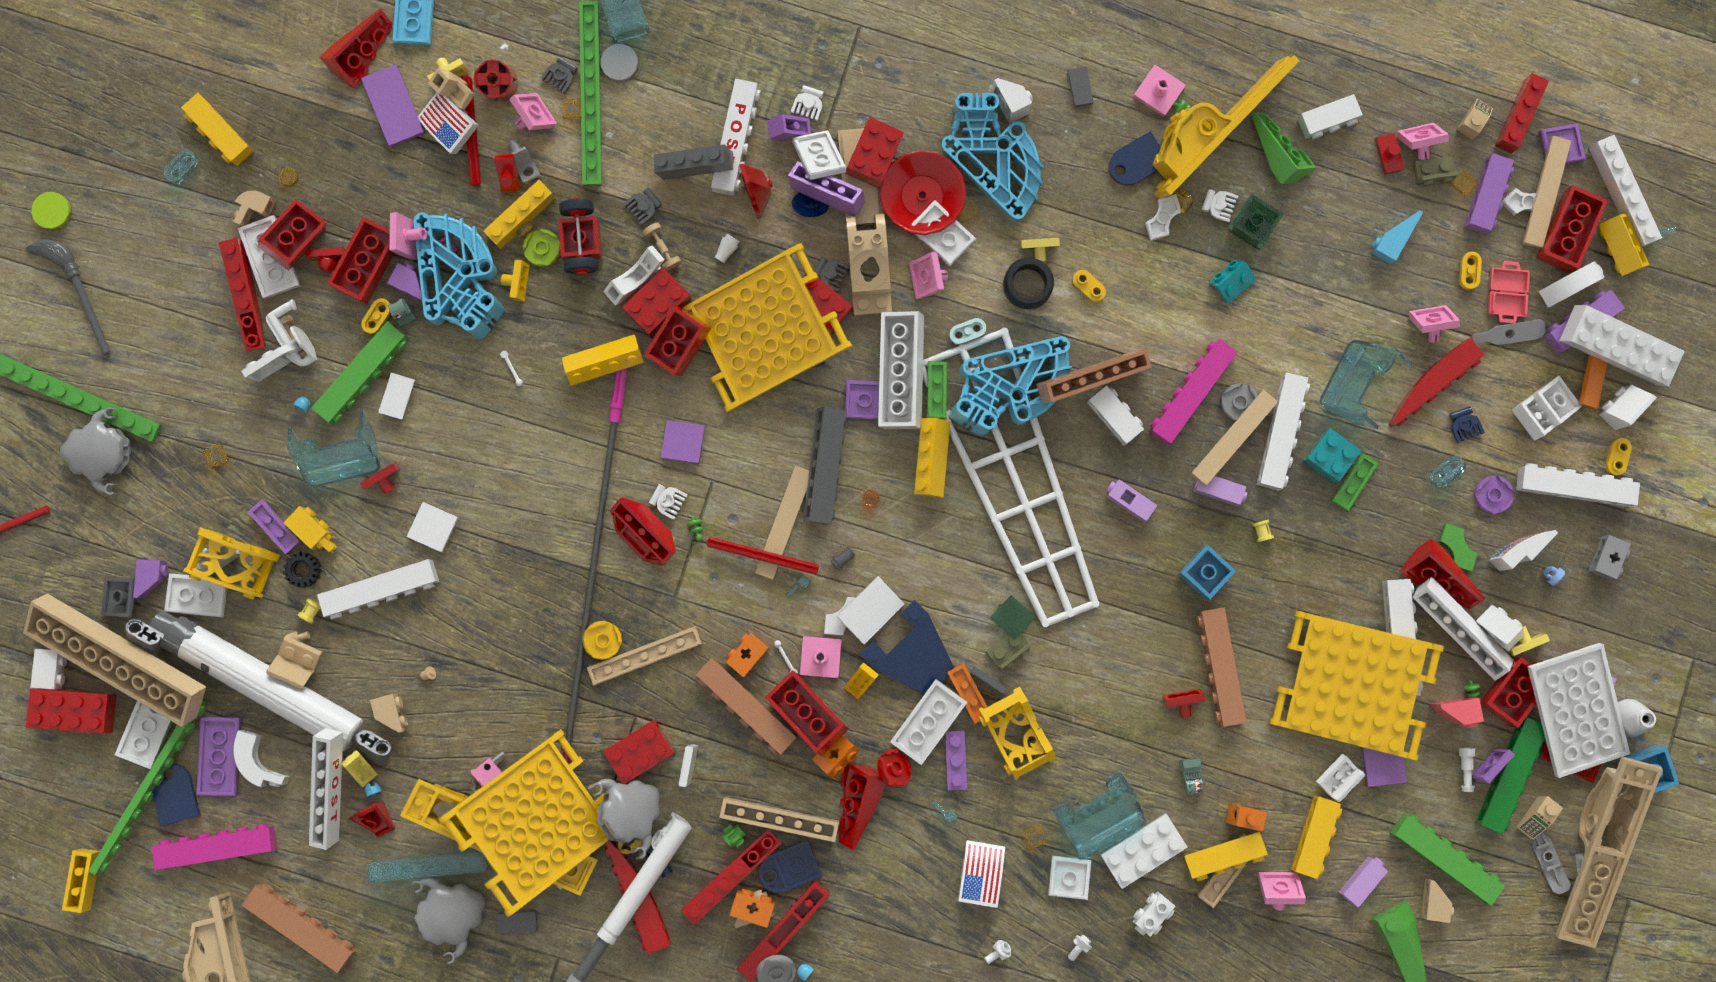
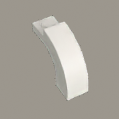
(636, 277)
(1572, 284)
(248, 762)

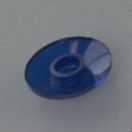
(808, 206)

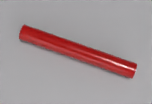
(24, 518)

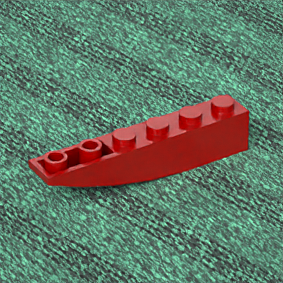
(243, 293)
(1438, 378)
(730, 876)
(647, 916)
(784, 928)

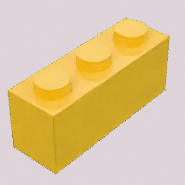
(1623, 244)
(80, 882)

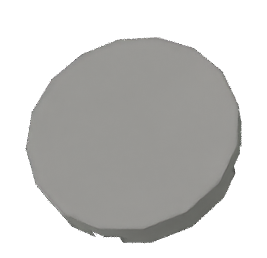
(619, 62)
(1237, 400)
(776, 969)

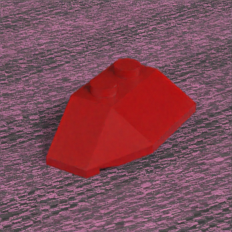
(642, 531)

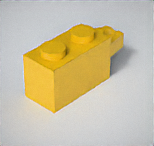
(310, 529)

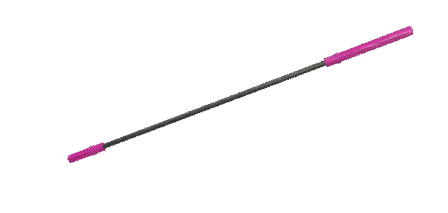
(616, 408)

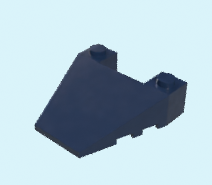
(917, 657)

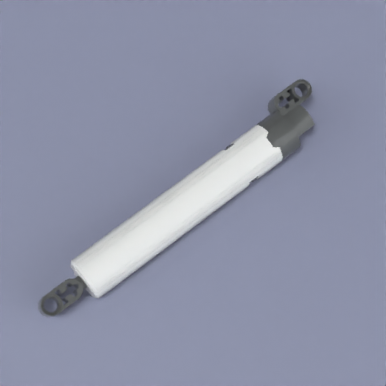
(249, 678)

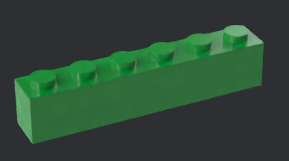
(1510, 781)

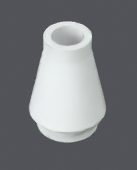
(726, 248)

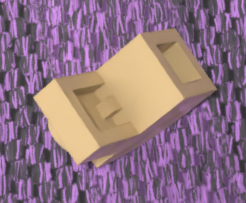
(452, 86)
(252, 202)

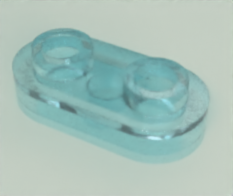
(179, 165)
(1447, 471)

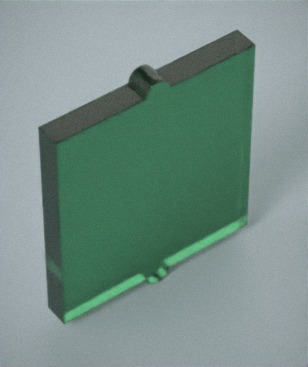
(1012, 617)

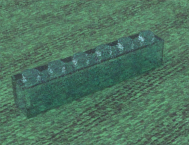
(427, 866)

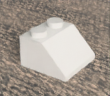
(1013, 99)
(1626, 406)

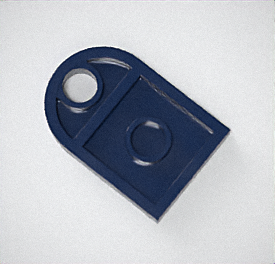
(1135, 159)
(176, 797)
(791, 867)

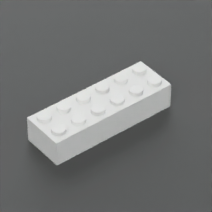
(1621, 345)
(901, 370)

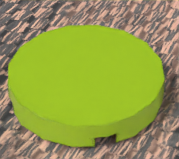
(51, 210)
(541, 248)

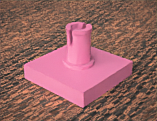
(1159, 90)
(532, 112)
(1422, 137)
(404, 236)
(927, 276)
(1434, 320)
(820, 657)
(1281, 889)

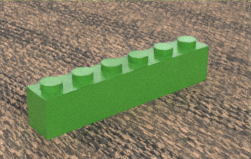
(360, 373)
(1448, 860)

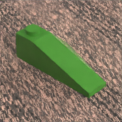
(1284, 159)
(1401, 936)

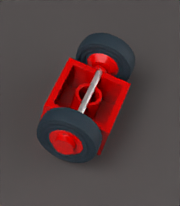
(579, 237)

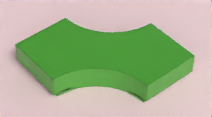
(1454, 540)

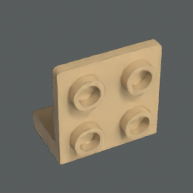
(294, 662)

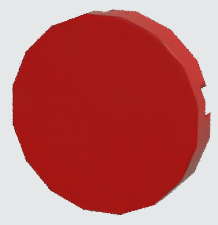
(894, 768)

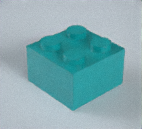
(1331, 455)

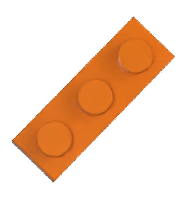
(967, 690)

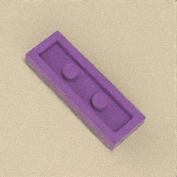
(274, 526)
(956, 760)

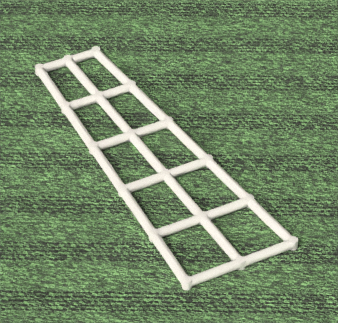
(1026, 506)

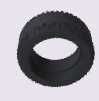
(1032, 264)

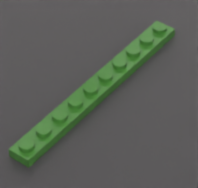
(590, 93)
(77, 398)
(142, 796)

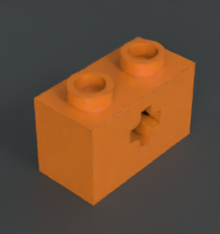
(744, 665)
(835, 766)
(742, 911)

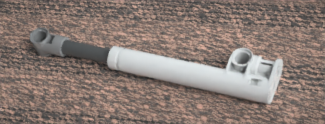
(665, 844)

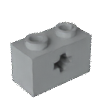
(1601, 563)

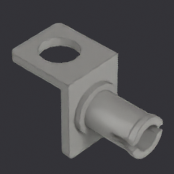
(523, 161)

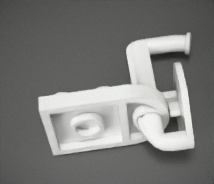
(289, 349)

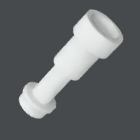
(1467, 766)

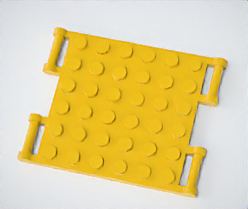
(766, 328)
(1356, 685)
(530, 822)

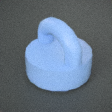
(1556, 576)

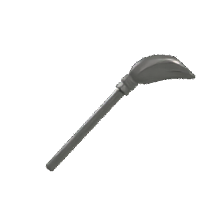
(62, 256)

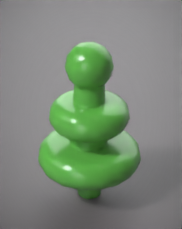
(1180, 106)
(696, 529)
(1471, 689)

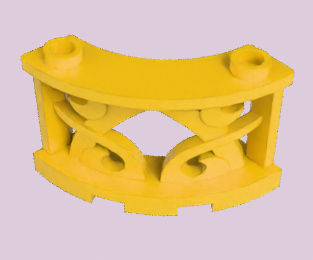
(215, 542)
(1041, 745)

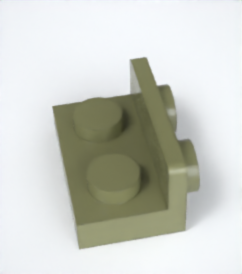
(1435, 170)
(1007, 650)

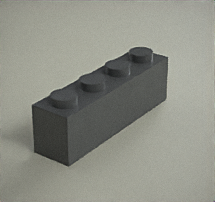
(693, 162)

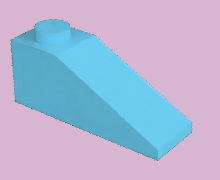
(1392, 242)

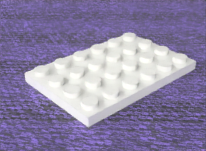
(1578, 710)

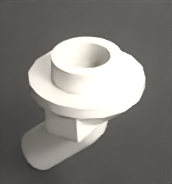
(1082, 944)
(1002, 950)

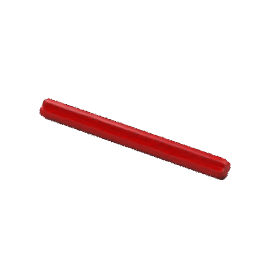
(472, 144)
(763, 555)

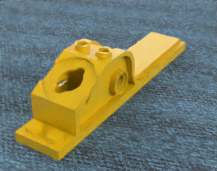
(1201, 128)
(420, 811)

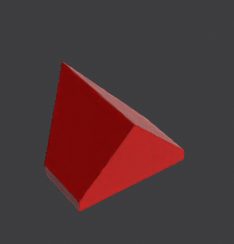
(375, 819)

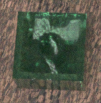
(1255, 221)

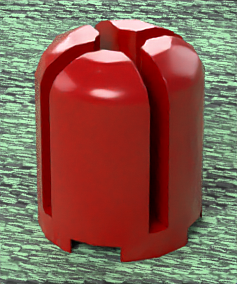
(491, 71)

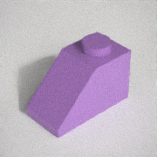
(787, 126)
(406, 281)
(149, 576)

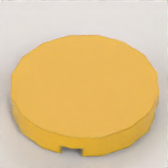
(602, 640)

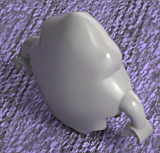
(97, 451)
(628, 812)
(448, 914)

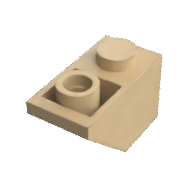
(389, 712)

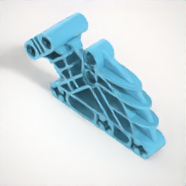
(976, 117)
(472, 308)
(979, 408)

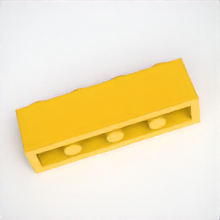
(217, 129)
(519, 213)
(602, 360)
(932, 457)
(1316, 837)
(1225, 855)

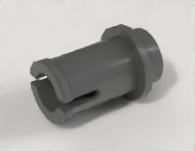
(842, 558)

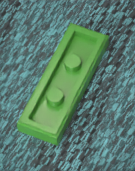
(937, 390)
(1354, 482)

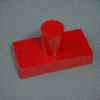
(1389, 153)
(507, 172)
(381, 478)
(1184, 700)

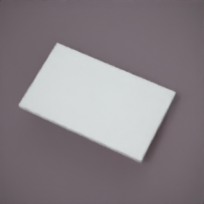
(396, 396)

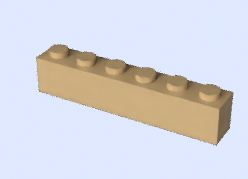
(779, 819)

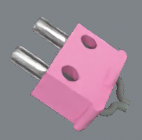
(483, 775)

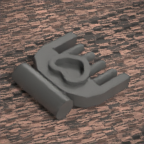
(562, 72)
(646, 205)
(828, 272)

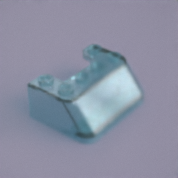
(1102, 819)

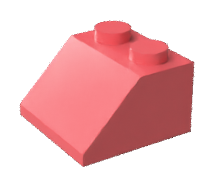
(1462, 711)

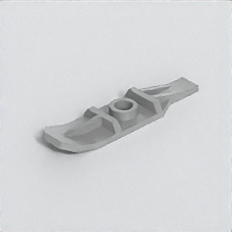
(1519, 332)
(1551, 868)

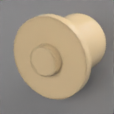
(428, 673)

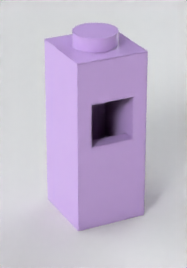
(1223, 491)
(1130, 500)
(1363, 881)

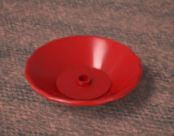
(927, 174)

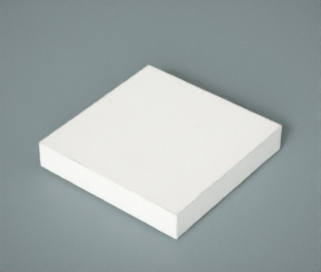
(432, 527)
(1069, 877)

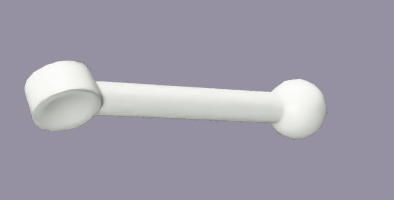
(504, 354)
(777, 644)

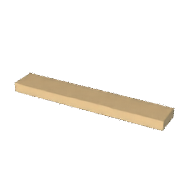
(1546, 192)
(1234, 438)
(785, 519)
(644, 655)

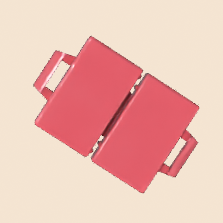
(1510, 292)

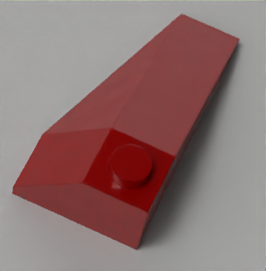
(354, 51)
(757, 188)
(1434, 562)
(860, 798)

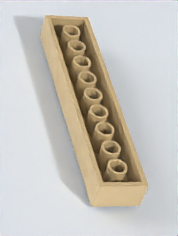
(114, 659)

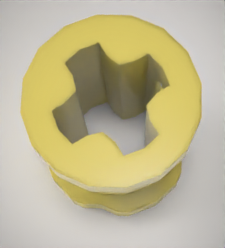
(1263, 531)
(309, 610)

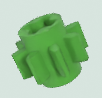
(734, 835)

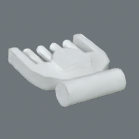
(809, 100)
(1216, 204)
(665, 499)

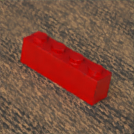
(1521, 113)

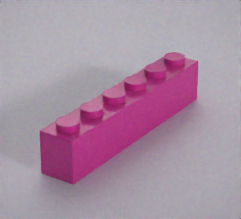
(1193, 392)
(213, 848)

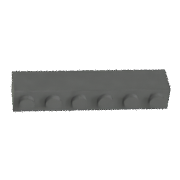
(824, 465)

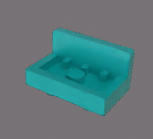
(1233, 280)

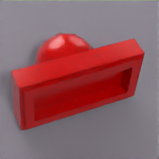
(326, 257)

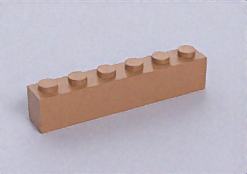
(1094, 375)
(1222, 667)
(749, 708)
(299, 927)

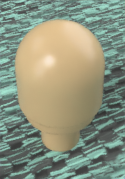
(299, 636)

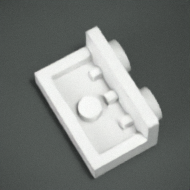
(1340, 778)

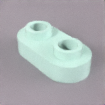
(967, 331)

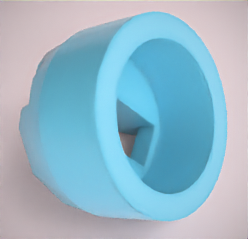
(302, 404)
(372, 791)
(804, 971)

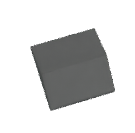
(118, 597)

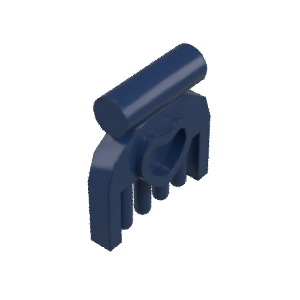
(1465, 421)

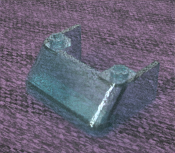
(1354, 376)
(336, 461)

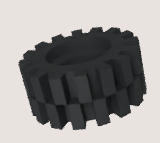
(310, 578)

